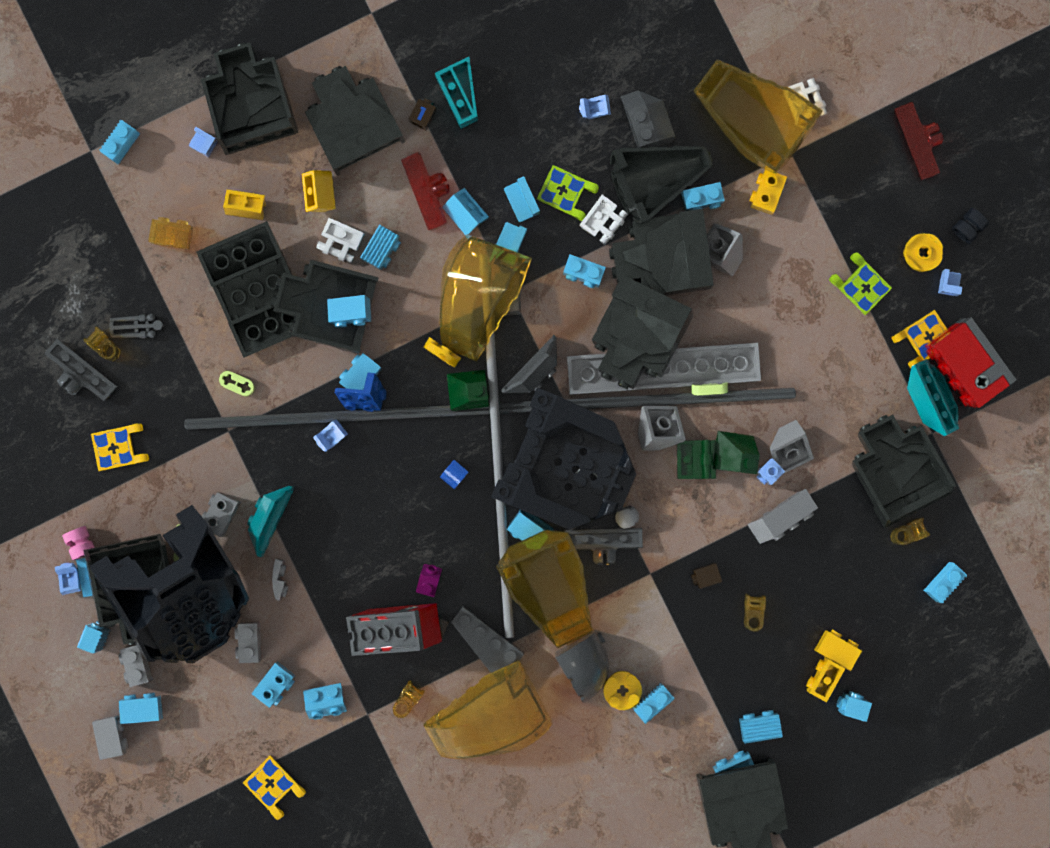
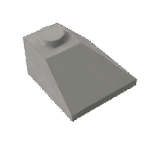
(725, 249)
(660, 427)
(791, 447)

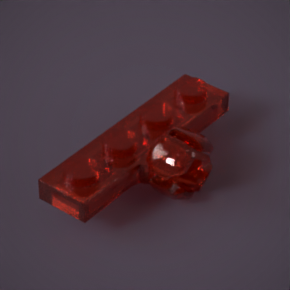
(919, 139)
(426, 190)

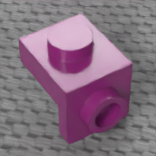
(428, 580)

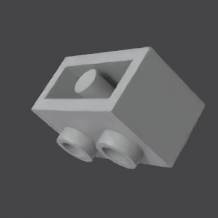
(220, 513)
(248, 642)
(136, 666)
(109, 737)

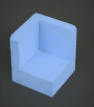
(203, 142)
(950, 283)

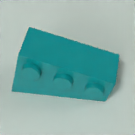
(459, 92)

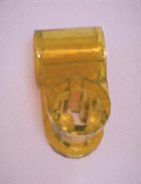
(100, 342)
(913, 532)
(754, 610)
(408, 699)

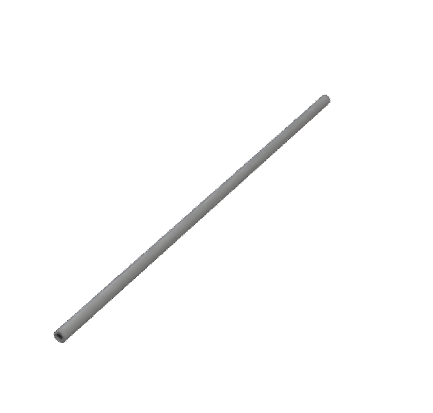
(498, 474)

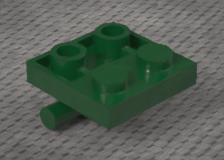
(696, 459)

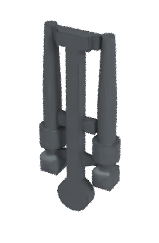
(157, 325)

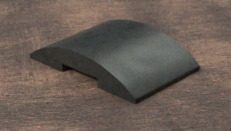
(244, 280)

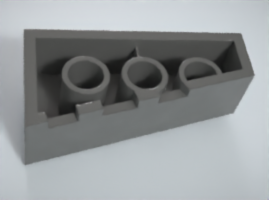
(485, 641)

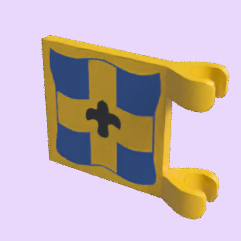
(920, 334)
(115, 448)
(271, 784)

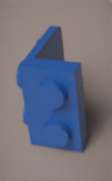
(367, 399)

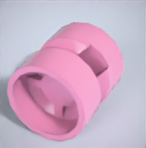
(78, 541)

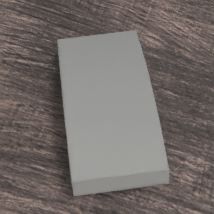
(279, 586)

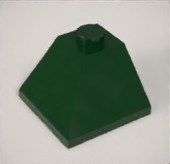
(467, 390)
(736, 453)

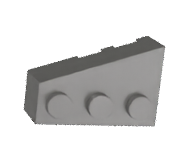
(783, 517)

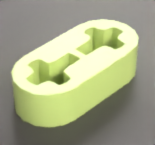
(239, 379)
(709, 389)

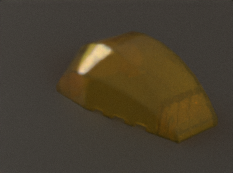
(757, 114)
(477, 293)
(549, 585)
(491, 718)

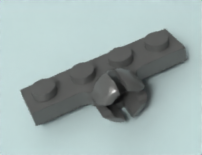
(78, 372)
(606, 542)

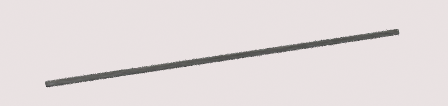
(509, 407)

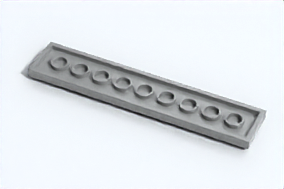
(687, 366)

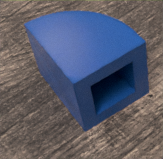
(454, 474)

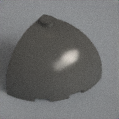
(585, 664)

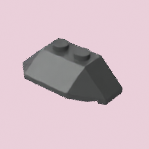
(648, 120)
(535, 370)

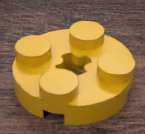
(934, 252)
(442, 352)
(630, 698)

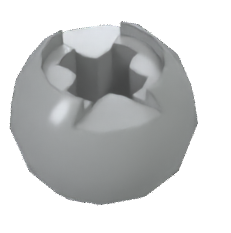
(627, 517)

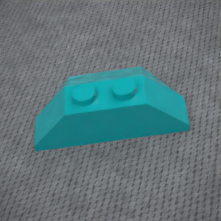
(933, 398)
(267, 517)

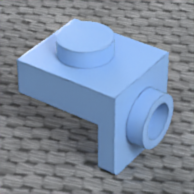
(595, 107)
(330, 436)
(769, 472)
(68, 578)

